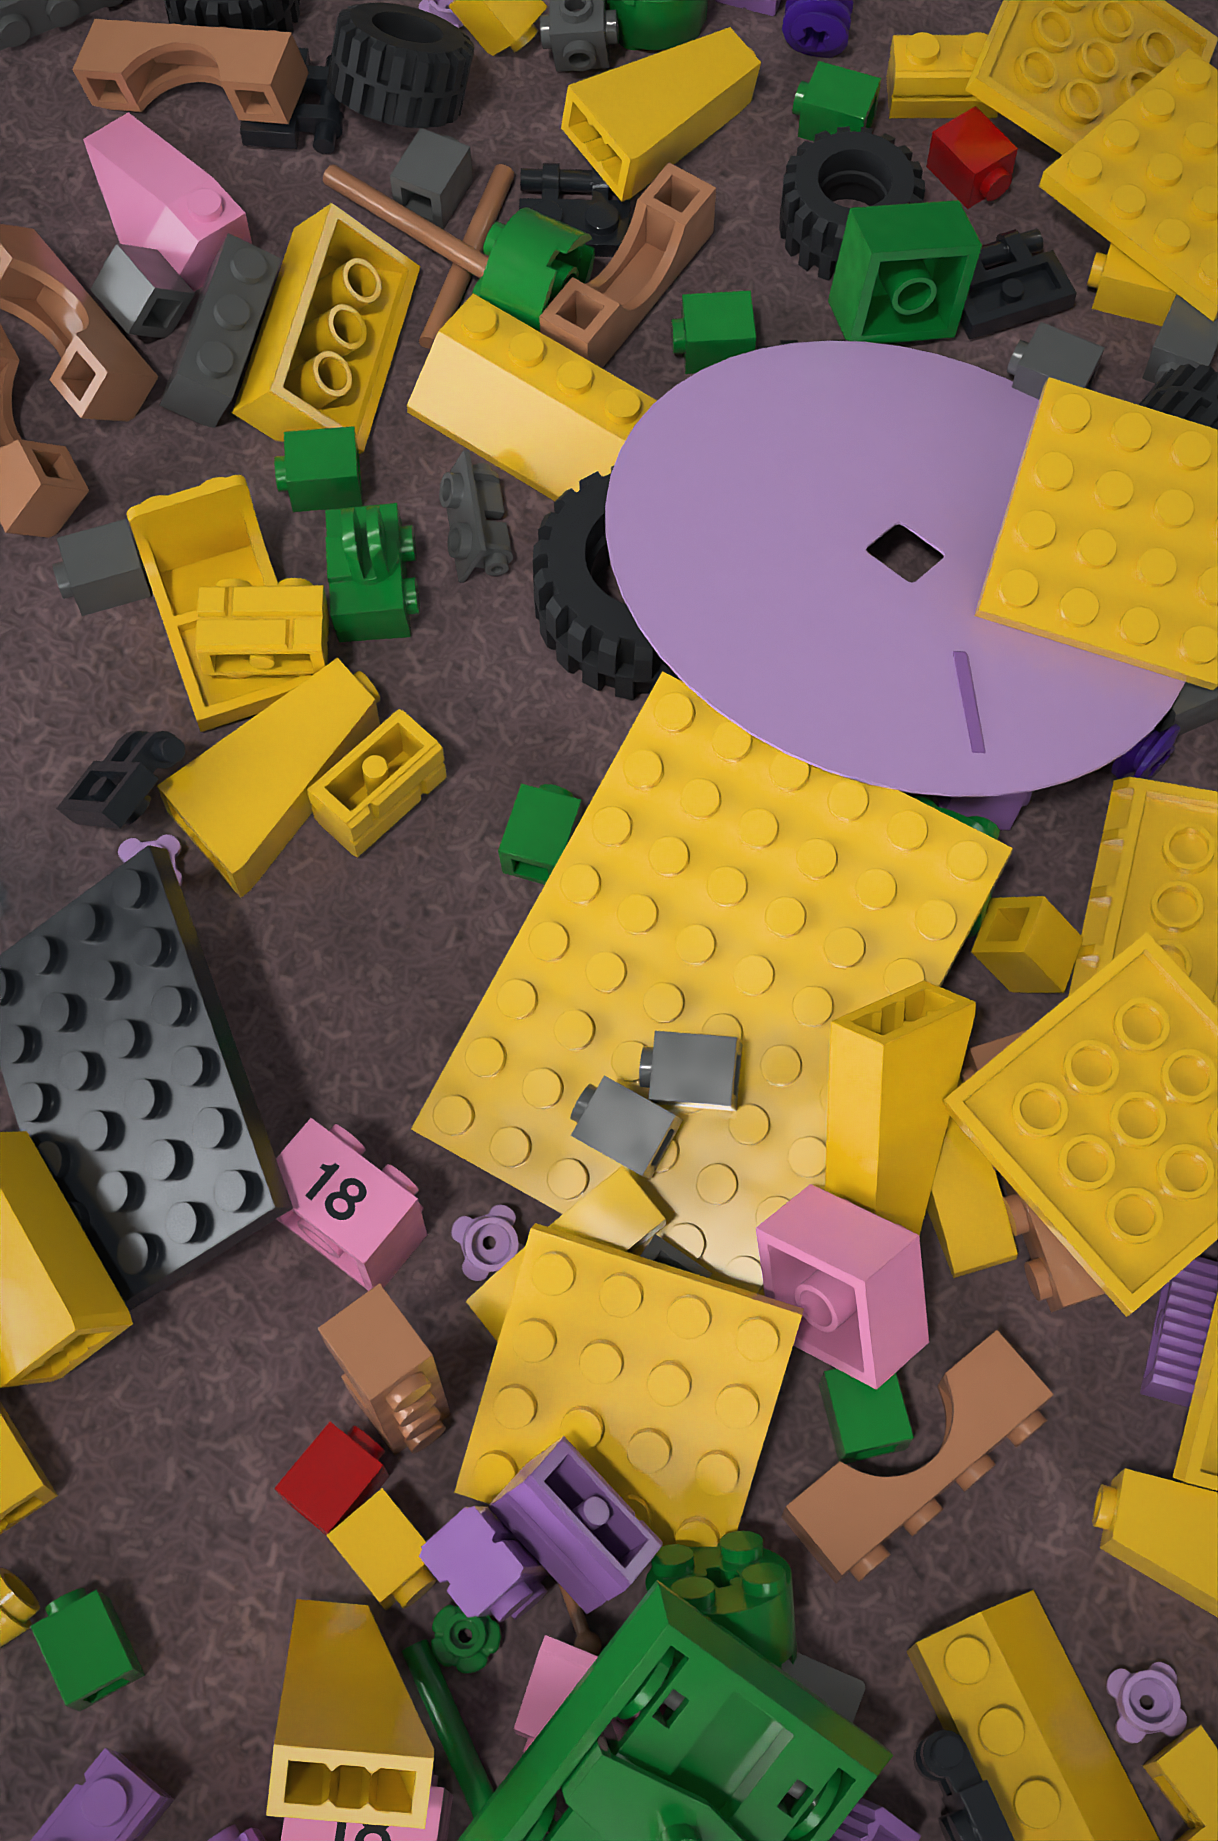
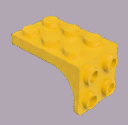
(197, 542)

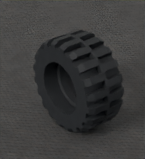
(574, 612)

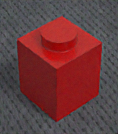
(972, 158)
(334, 1476)

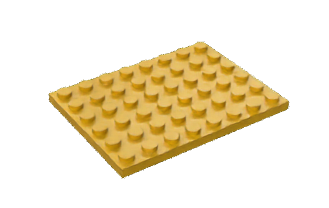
(716, 902)

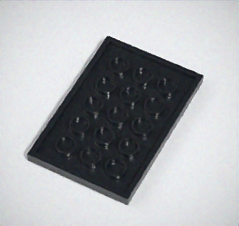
(136, 1080)

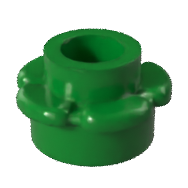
(465, 1656)

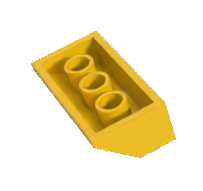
(327, 330)
(524, 400)
(1029, 1726)

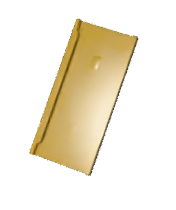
(1155, 877)

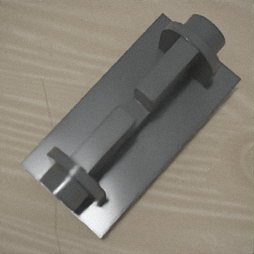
(470, 497)

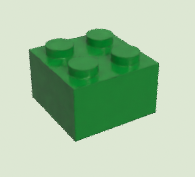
(904, 272)

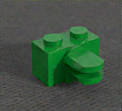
(369, 572)

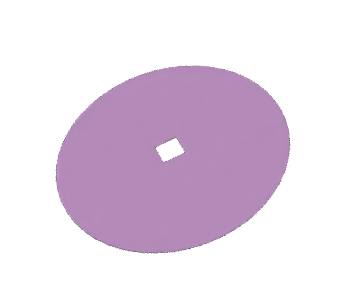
(750, 572)

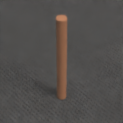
(405, 220)
(475, 236)

